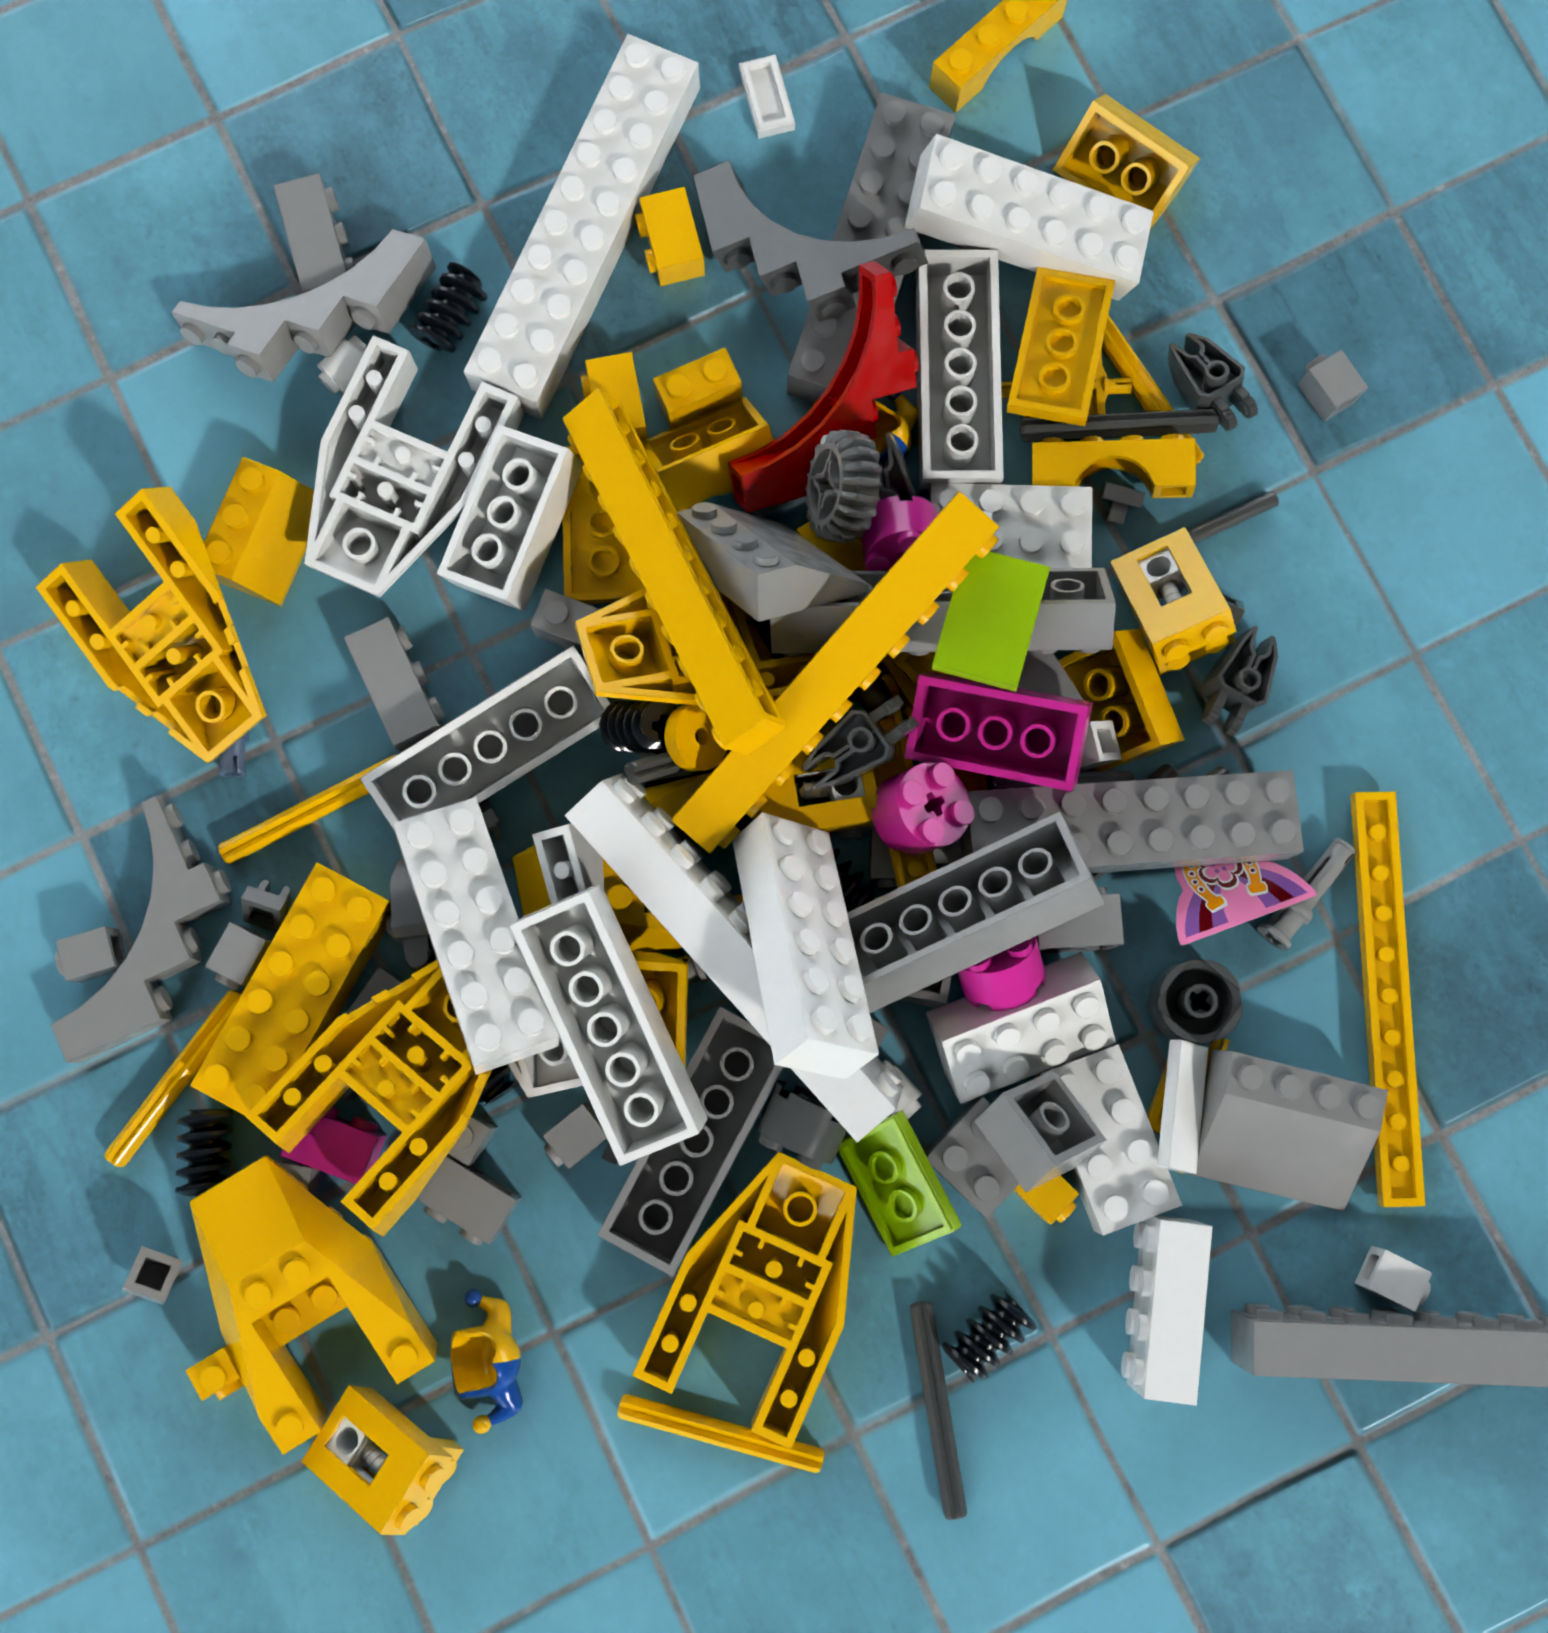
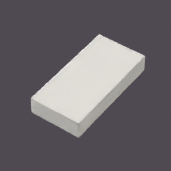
(766, 96)

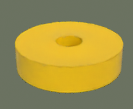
(681, 739)

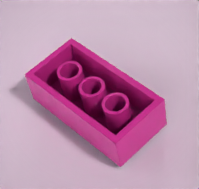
(999, 730)

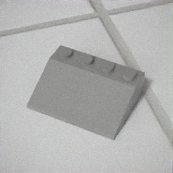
(765, 563)
(1286, 1129)

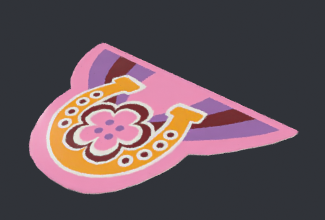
(1233, 894)

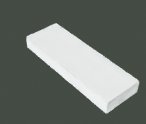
(1182, 1106)

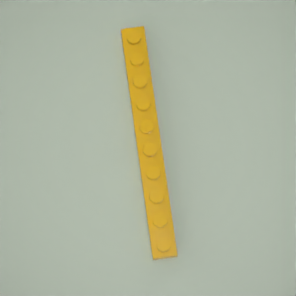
(1387, 997)

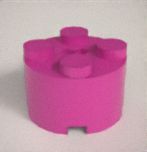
(894, 530)
(922, 809)
(1005, 978)

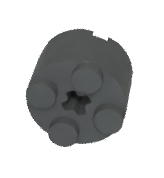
(1218, 1000)
(801, 1125)

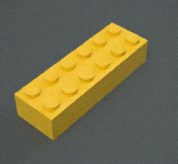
(294, 988)

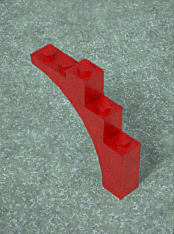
(871, 368)

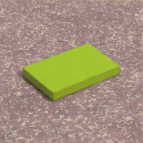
(991, 620)
(899, 1185)

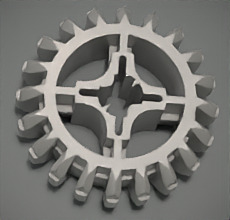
(843, 486)

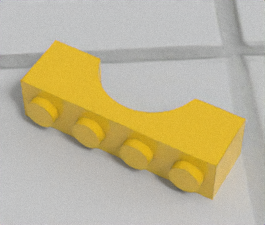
(972, 58)
(1161, 464)

